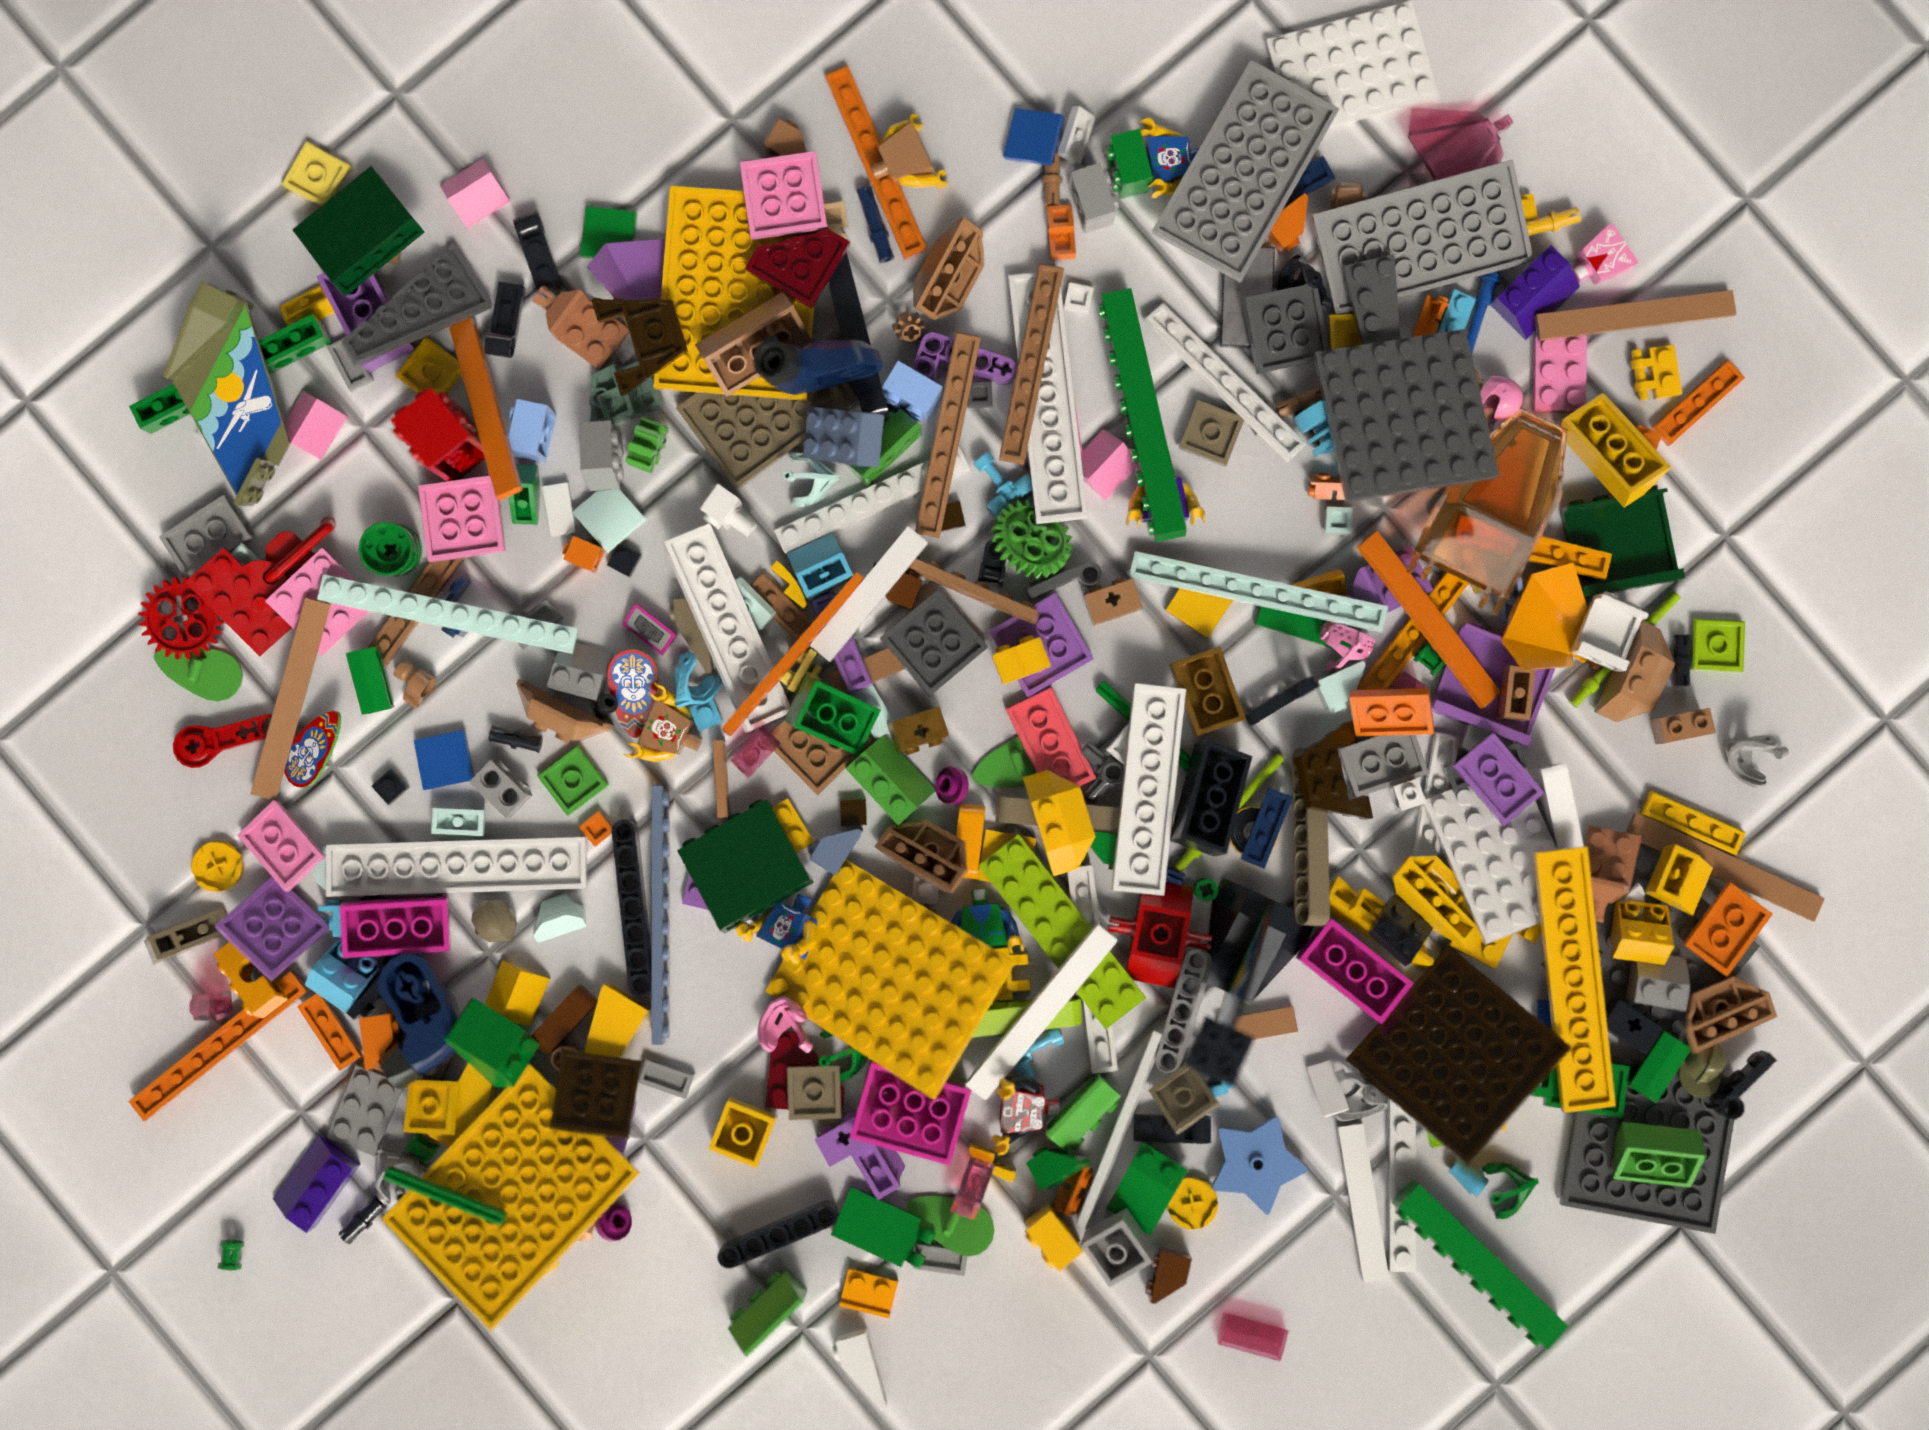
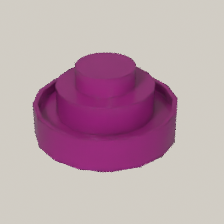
(951, 785)
(614, 1222)

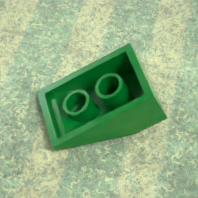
(832, 715)
(491, 1044)
(1148, 1186)

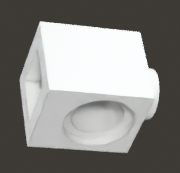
(1407, 794)

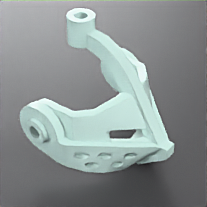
(822, 478)

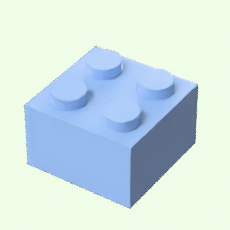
(912, 392)
(531, 430)

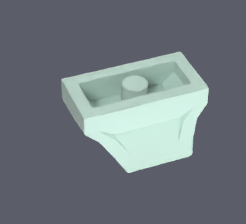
(458, 824)
(558, 917)

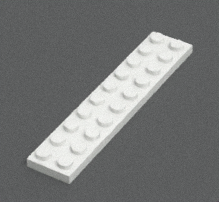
(1054, 433)
(456, 866)

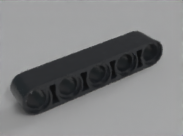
(768, 1243)

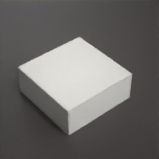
(1078, 298)

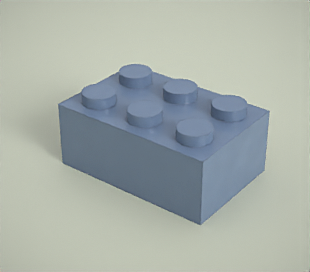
(843, 436)

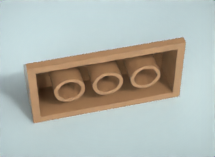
(732, 348)

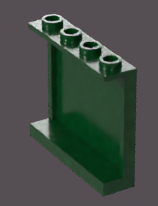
(358, 231)
(1634, 536)
(744, 865)

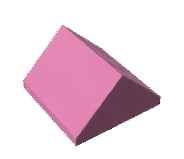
(474, 193)
(313, 425)
(1106, 464)

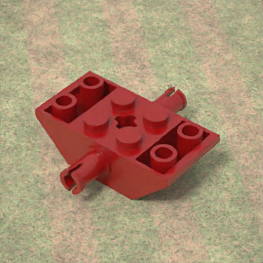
(1160, 960)

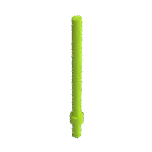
(1591, 684)
(1249, 790)

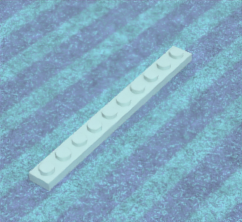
(1258, 591)
(448, 614)

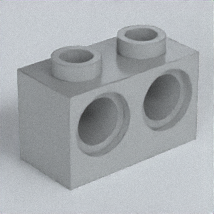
(497, 793)

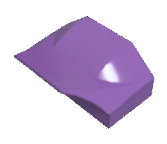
(880, 1168)

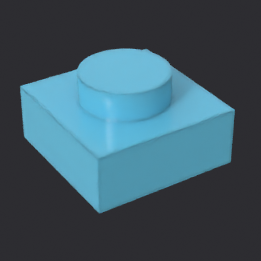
(706, 715)

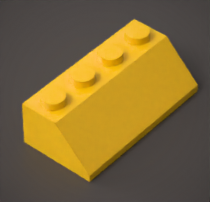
(1614, 449)

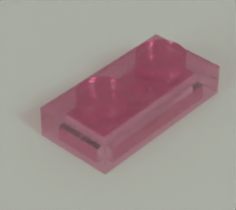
(755, 751)

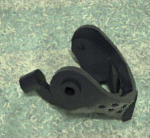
(1306, 276)

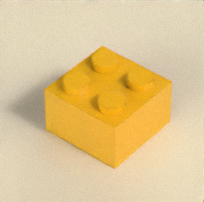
(743, 1132)
(1053, 1236)

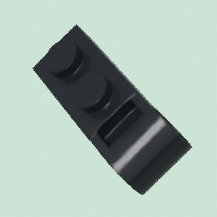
(537, 250)
(505, 320)
(364, 1005)
(1740, 1082)
(1158, 1129)

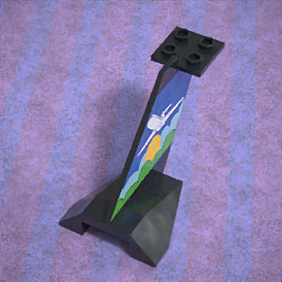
(1248, 949)

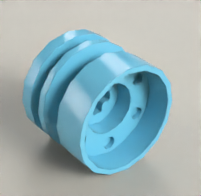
(1315, 419)

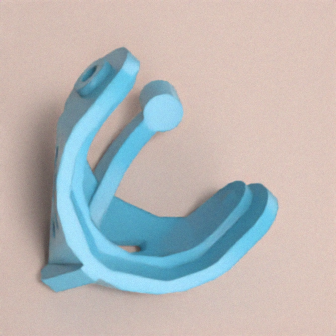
(697, 694)

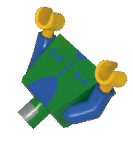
(988, 922)

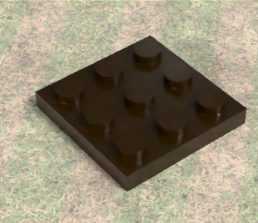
(595, 1095)

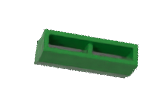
(370, 680)
(1659, 1067)

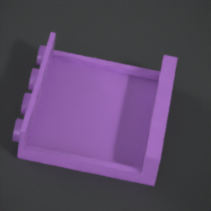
(1456, 704)

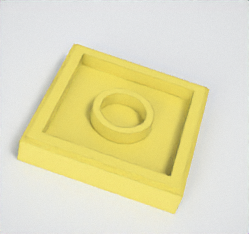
(316, 174)

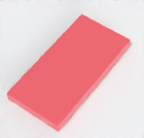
(1049, 737)

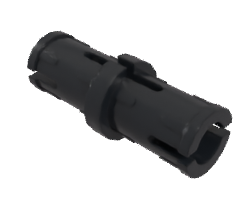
(1682, 660)
(515, 739)
(362, 1220)

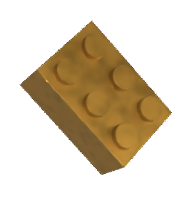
(1210, 692)

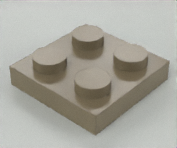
(1211, 433)
(814, 1092)
(1184, 1098)

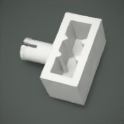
(723, 510)

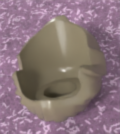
(494, 920)

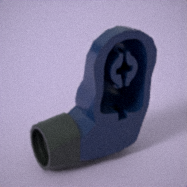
(816, 365)
(425, 1014)

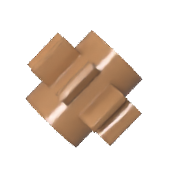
(908, 326)

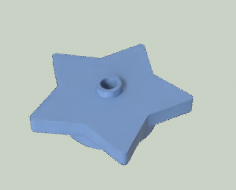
(1242, 1149)

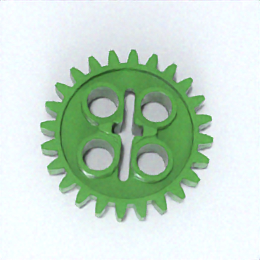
(1028, 544)

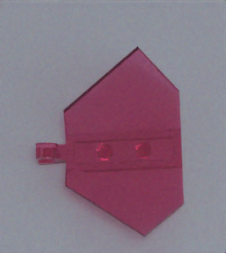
(1455, 140)

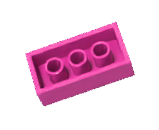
(395, 926)
(1354, 970)

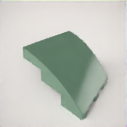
(608, 403)

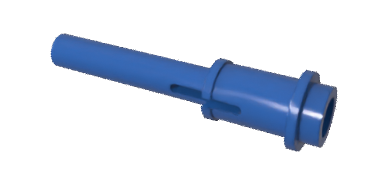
(1483, 299)

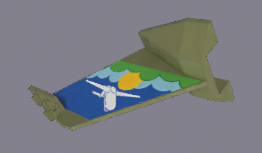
(229, 390)

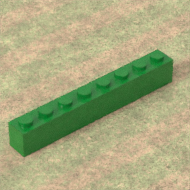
(1479, 1264)

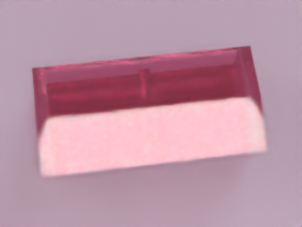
(1252, 1336)

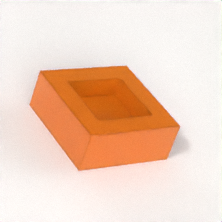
(596, 828)

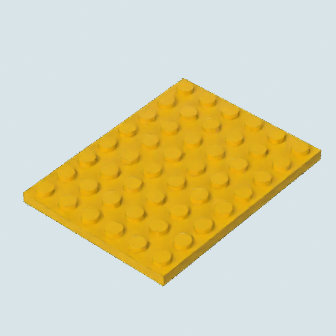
(708, 282)
(893, 979)
(542, 1178)

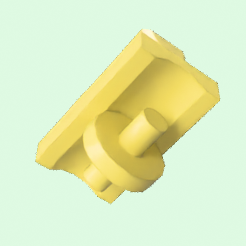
(794, 680)

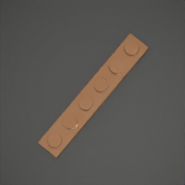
(976, 591)

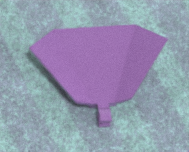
(630, 269)

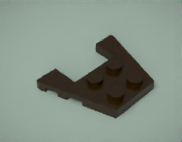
(654, 334)
(1323, 778)

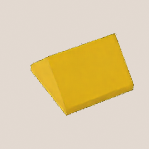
(517, 993)

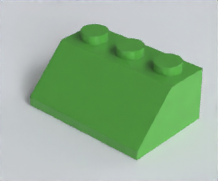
(897, 436)
(890, 779)
(1082, 1113)
(1657, 1154)
(766, 1311)

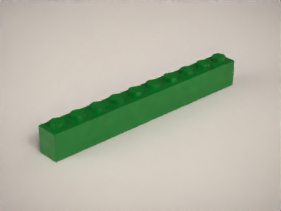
(1143, 415)

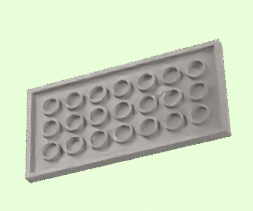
(1245, 171)
(1433, 229)

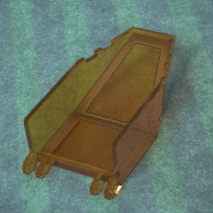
(1493, 525)

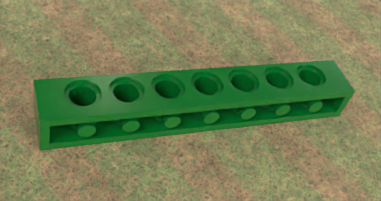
(278, 350)

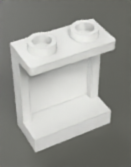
(1608, 631)

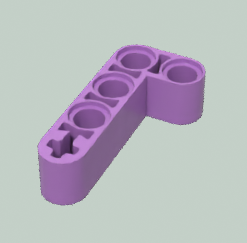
(942, 356)

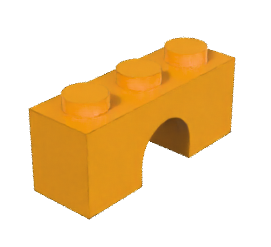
(259, 996)

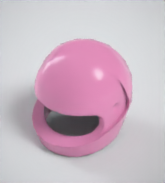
(1502, 396)

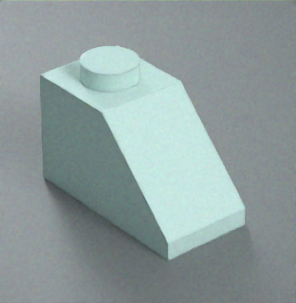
(1336, 688)

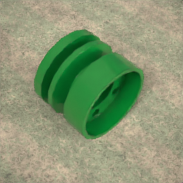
(376, 550)

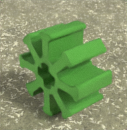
(647, 444)

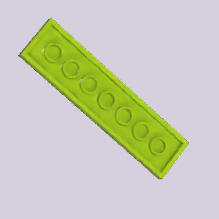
(1059, 927)

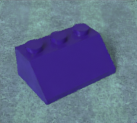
(1536, 291)
(315, 1184)

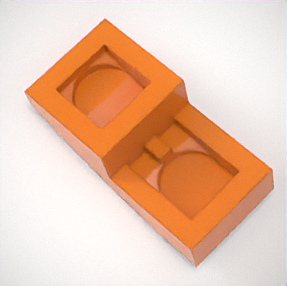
(1061, 232)

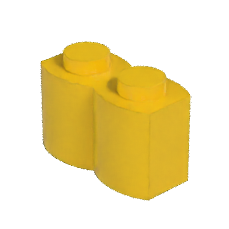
(1020, 660)

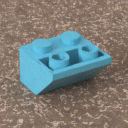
(820, 566)
(342, 979)

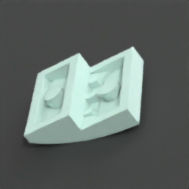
(609, 517)

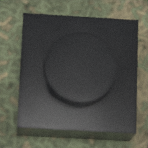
(624, 560)
(390, 787)

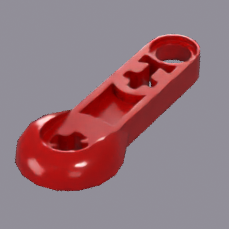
(215, 740)

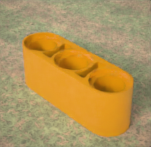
(970, 830)

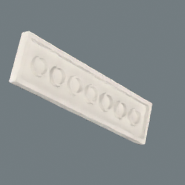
(724, 622)
(1148, 789)

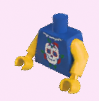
(1167, 155)
(785, 928)

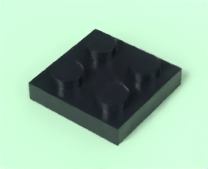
(1400, 930)

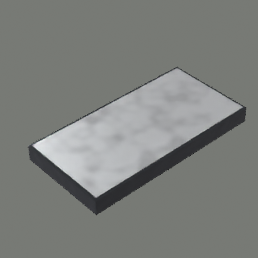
(1257, 281)

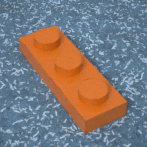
(330, 1031)

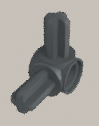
(1103, 780)

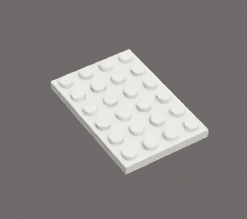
(1359, 62)
(1491, 860)

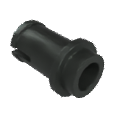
(606, 705)

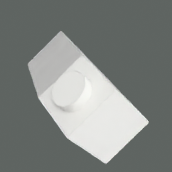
(859, 1362)

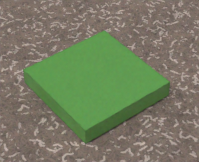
(573, 780)

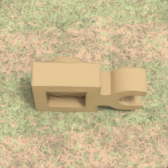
(836, 217)

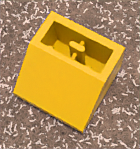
(1679, 878)
(1641, 939)

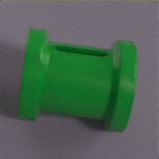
(1429, 659)
(1212, 886)
(422, 1148)
(228, 1246)

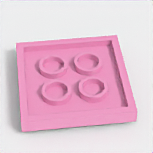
(783, 195)
(461, 519)
(306, 583)

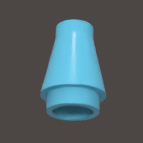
(1470, 1178)

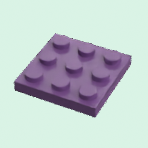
(1059, 637)
(272, 928)

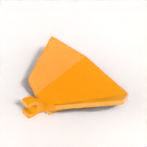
(1546, 620)

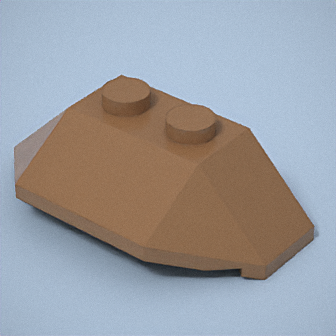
(949, 270)
(1640, 686)
(559, 715)
(926, 852)
(1725, 1012)

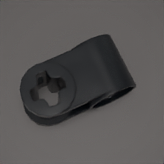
(992, 566)

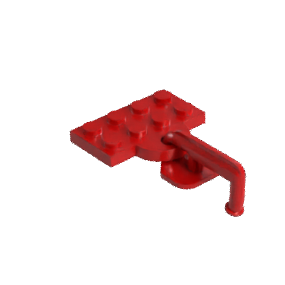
(240, 591)

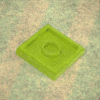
(1717, 645)

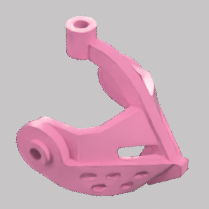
(1333, 633)
(769, 1032)

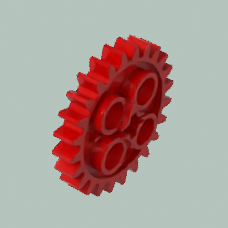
(157, 621)

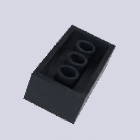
(1210, 798)

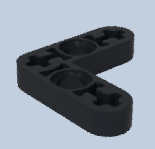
(1289, 695)

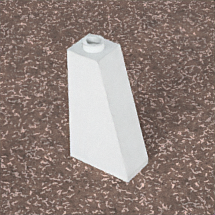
(1558, 805)

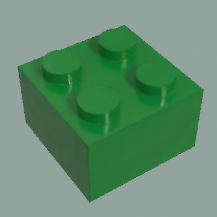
(1129, 164)

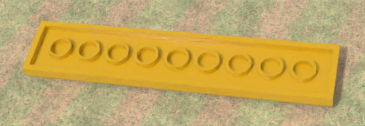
(1574, 977)

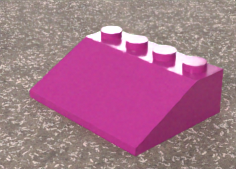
(908, 1120)

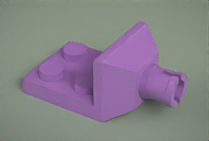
(1371, 589)

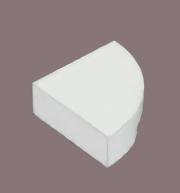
(1636, 894)

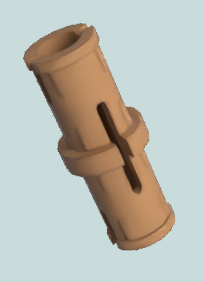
(1052, 182)
(1298, 402)

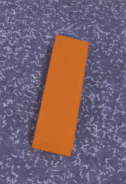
(1698, 402)

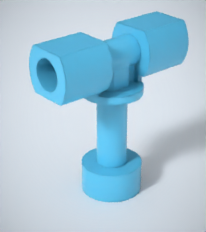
(1007, 490)
(1023, 1065)

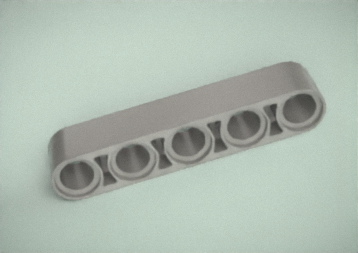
(1174, 1019)

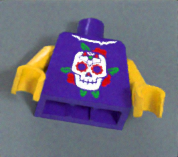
(1188, 499)

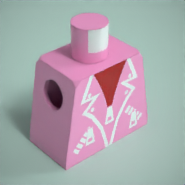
(1604, 257)

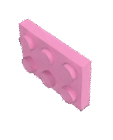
(1559, 374)
(281, 845)

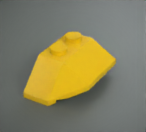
(1060, 820)
(1435, 895)

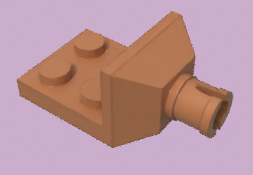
(575, 325)
(1611, 865)

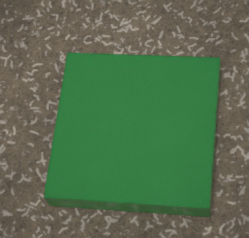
(604, 227)

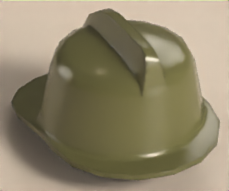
(1702, 1071)

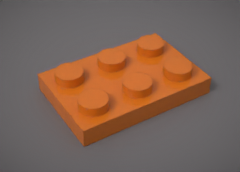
(1392, 712)
(1727, 929)

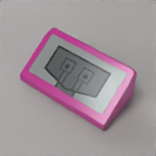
(649, 629)

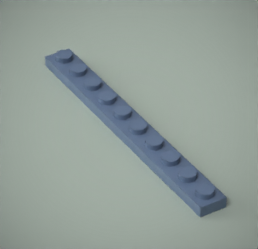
(660, 925)

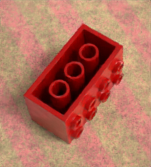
(439, 434)

